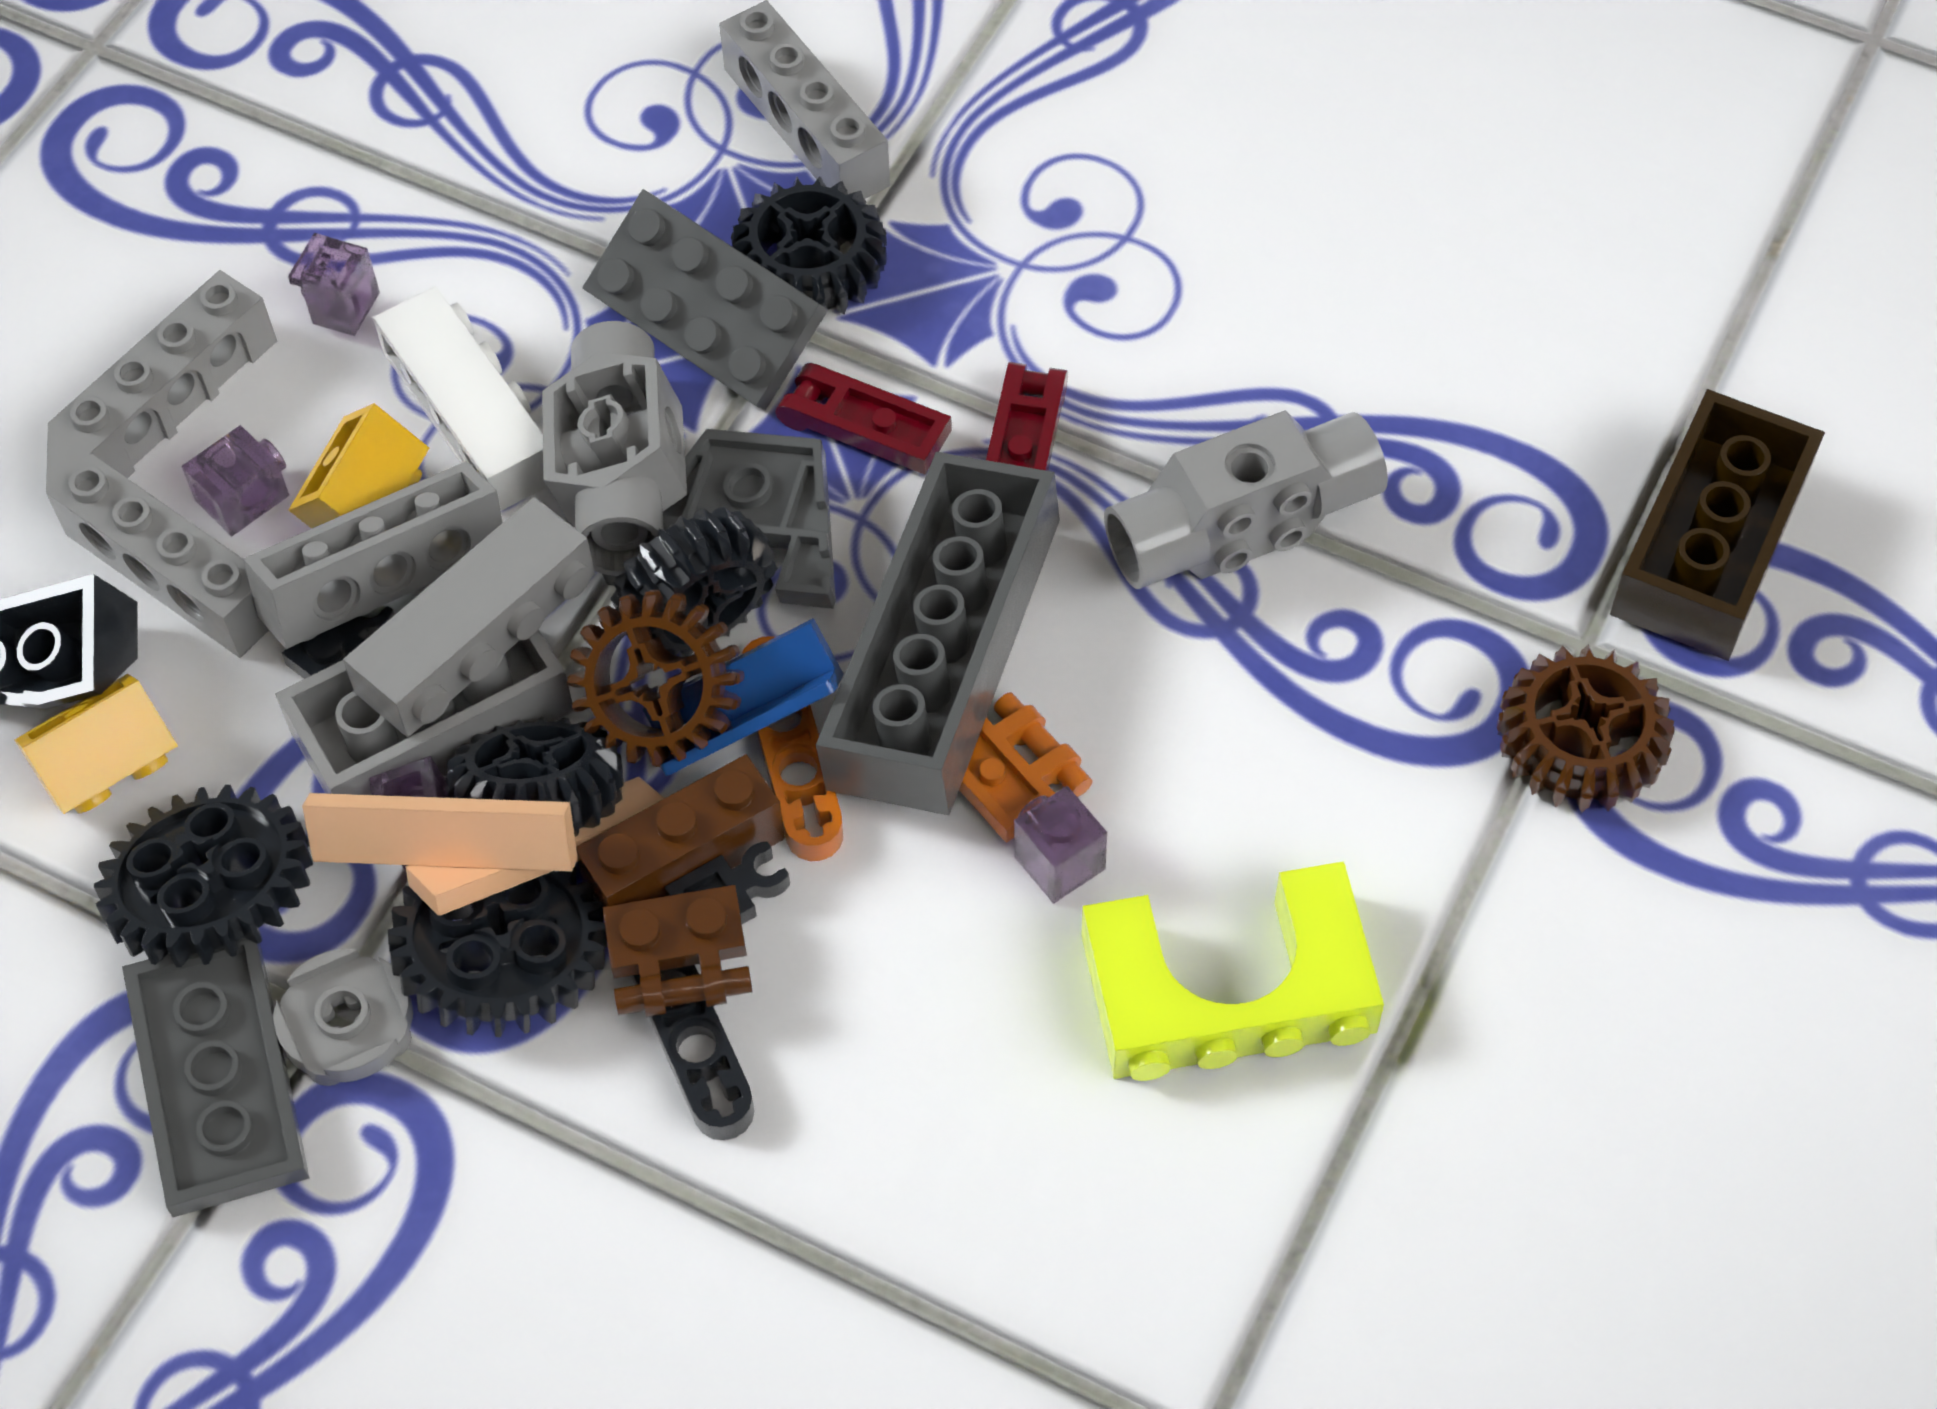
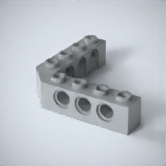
(122, 420)

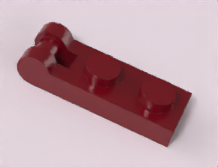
(865, 417)
(1027, 424)

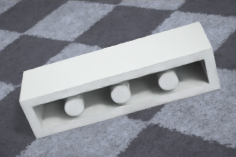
(464, 393)

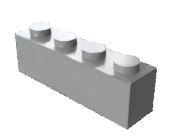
(470, 617)

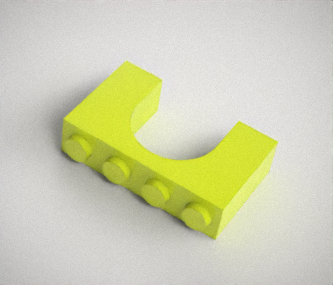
(1162, 1026)

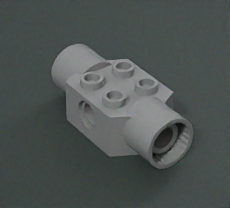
(614, 442)
(1244, 496)

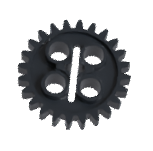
(203, 875)
(501, 943)

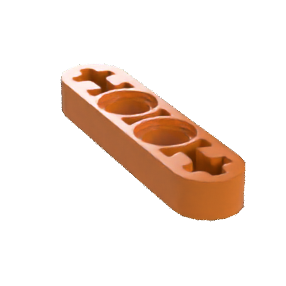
(799, 745)

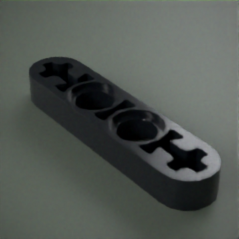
(696, 1019)

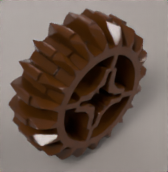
(645, 651)
(1573, 744)

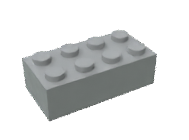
(352, 742)

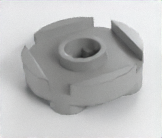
(351, 1051)

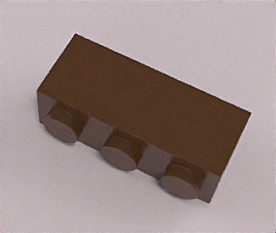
(682, 832)

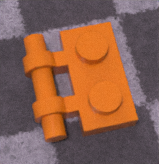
(1002, 781)

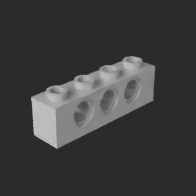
(804, 101)
(371, 554)

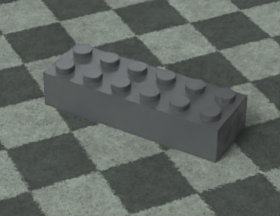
(939, 634)

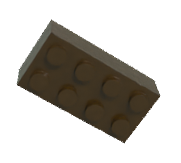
(1716, 524)

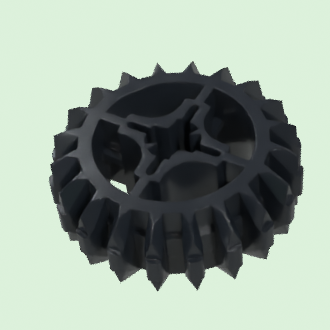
(808, 230)
(709, 559)
(541, 764)

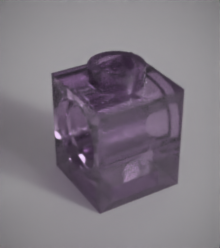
(237, 479)

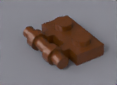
(675, 934)

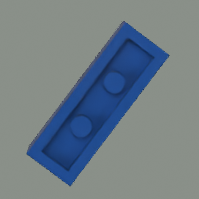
(777, 682)

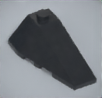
(65, 642)

